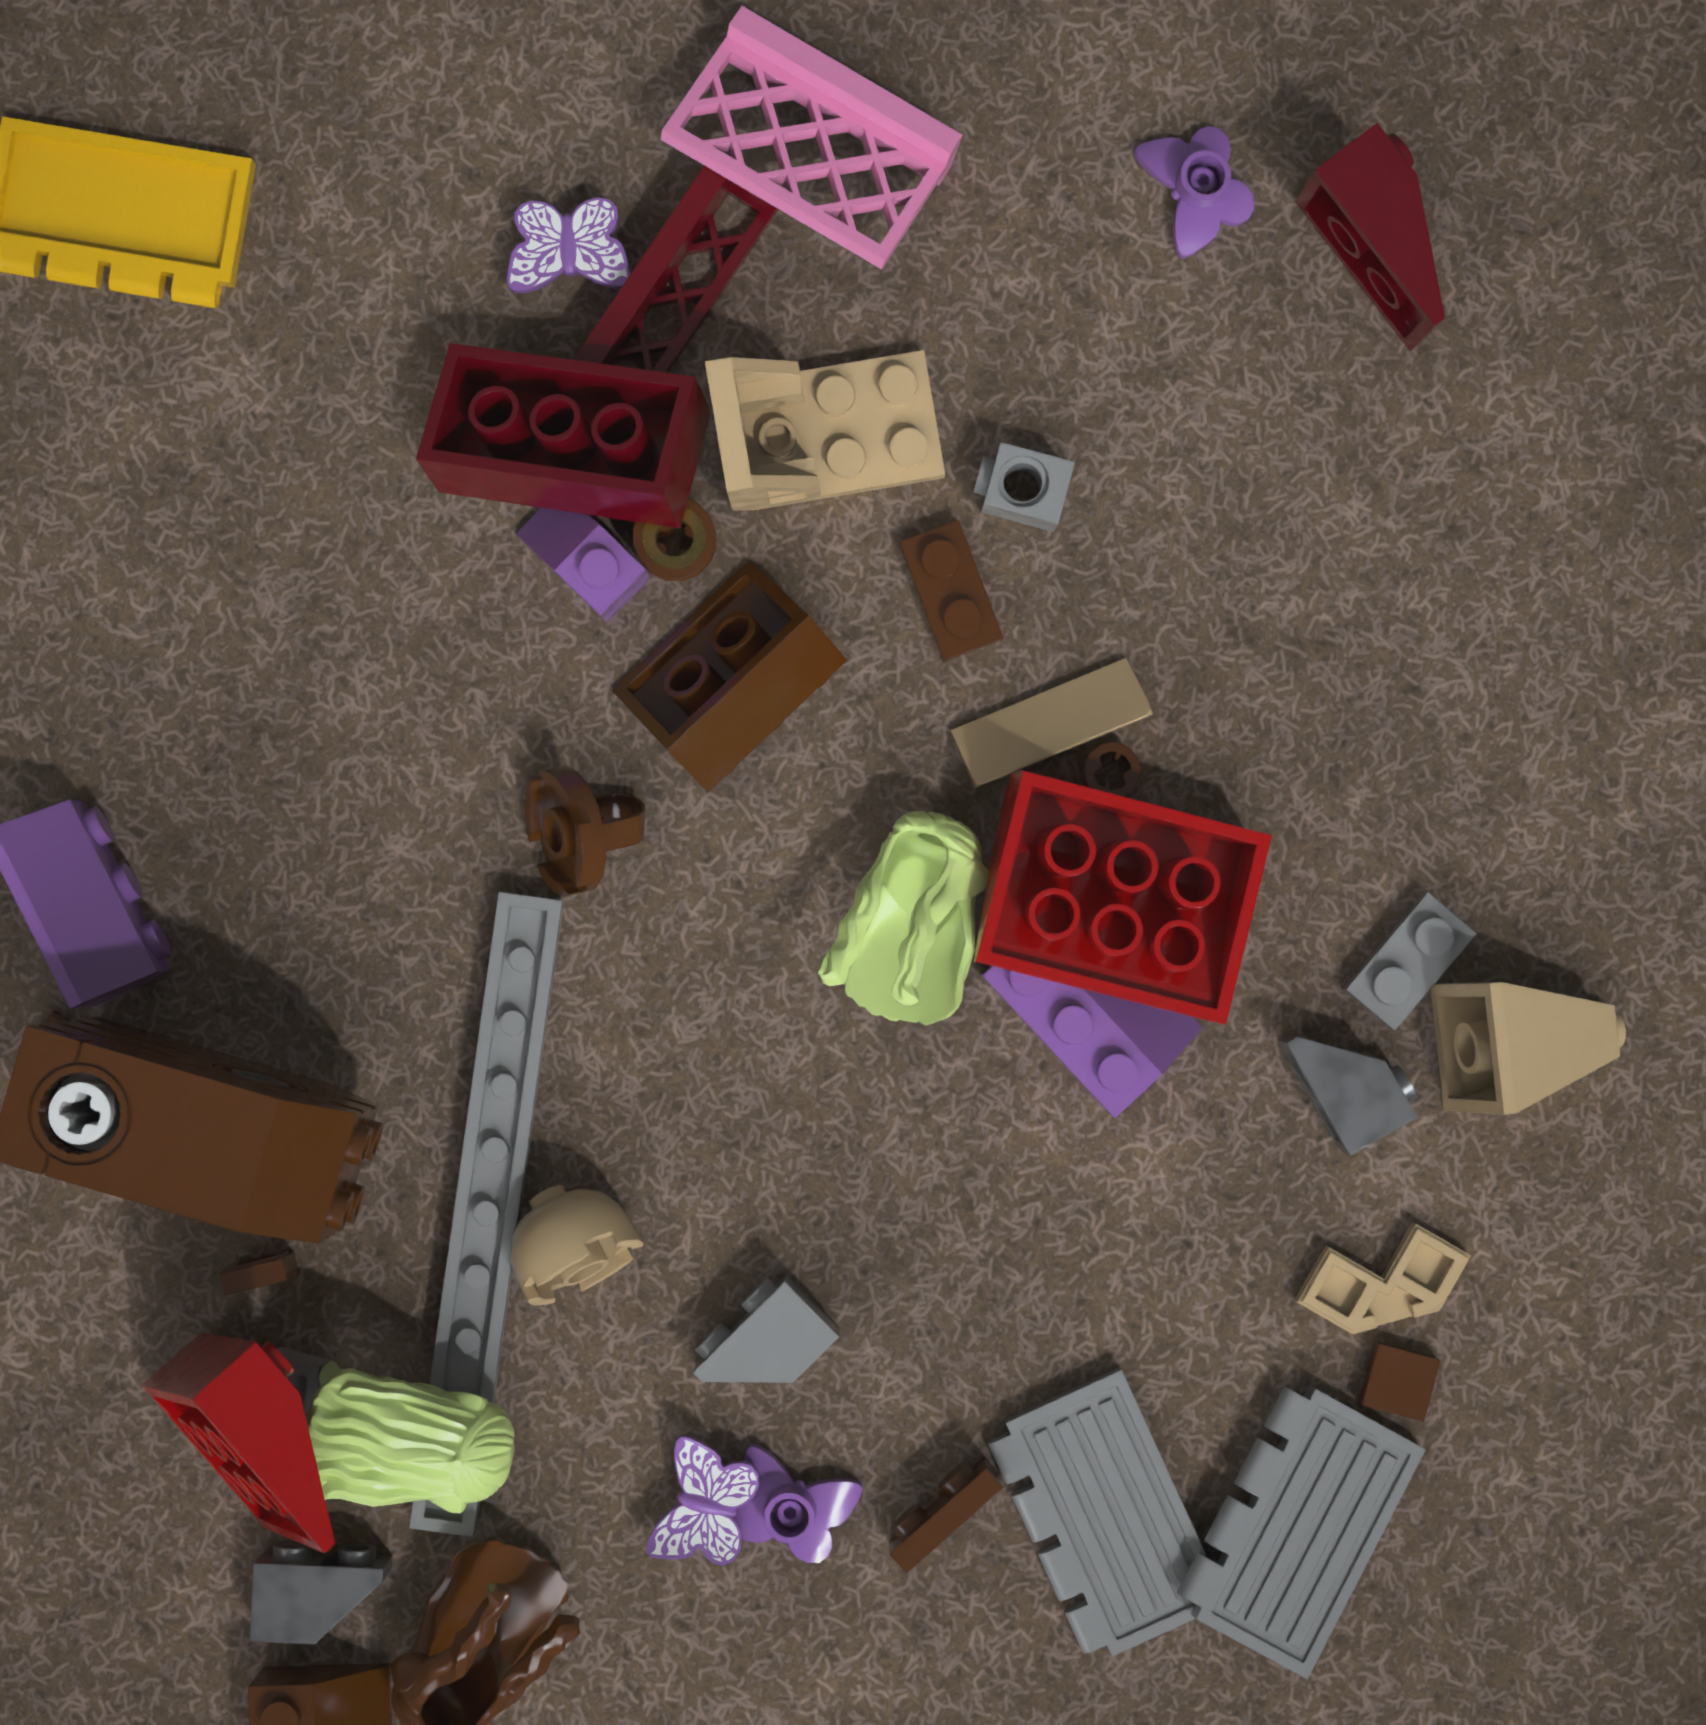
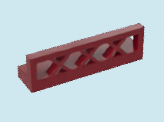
(662, 263)

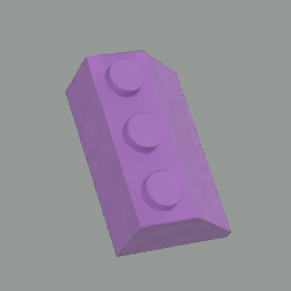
(81, 903)
(1103, 1040)

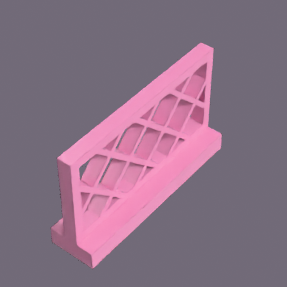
(847, 105)

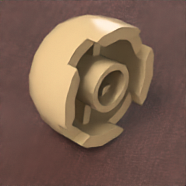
(570, 1241)

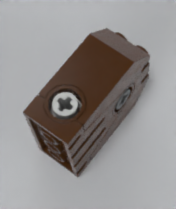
(187, 1129)

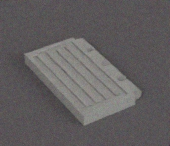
(1109, 1505)
(1305, 1530)

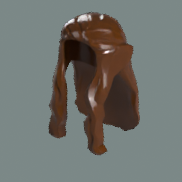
(482, 1636)

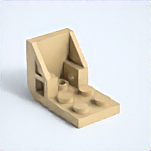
(823, 428)

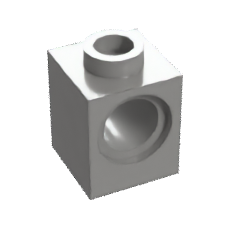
(1050, 472)

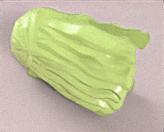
(912, 922)
(406, 1441)

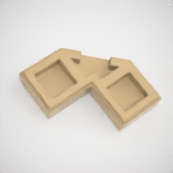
(1411, 1284)

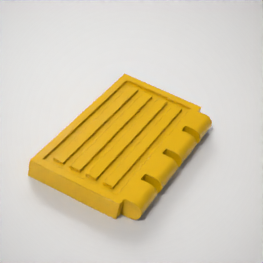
(121, 206)

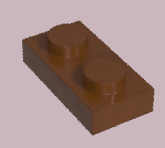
(951, 591)
(922, 1530)

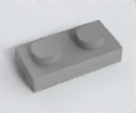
(1409, 961)

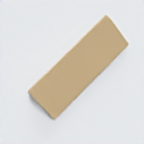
(1051, 723)

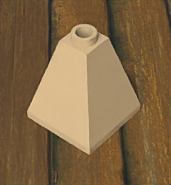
(1516, 1043)

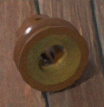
(690, 562)

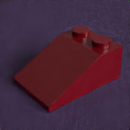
(1376, 224)

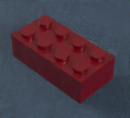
(565, 434)

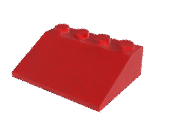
(1120, 896)
(250, 1429)

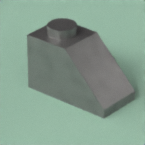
(1351, 1091)

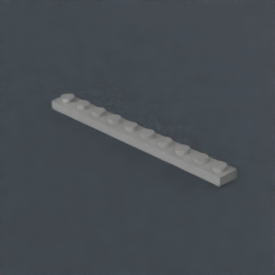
(494, 1163)

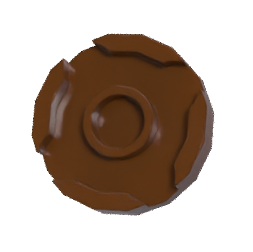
(578, 828)

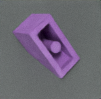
(585, 558)

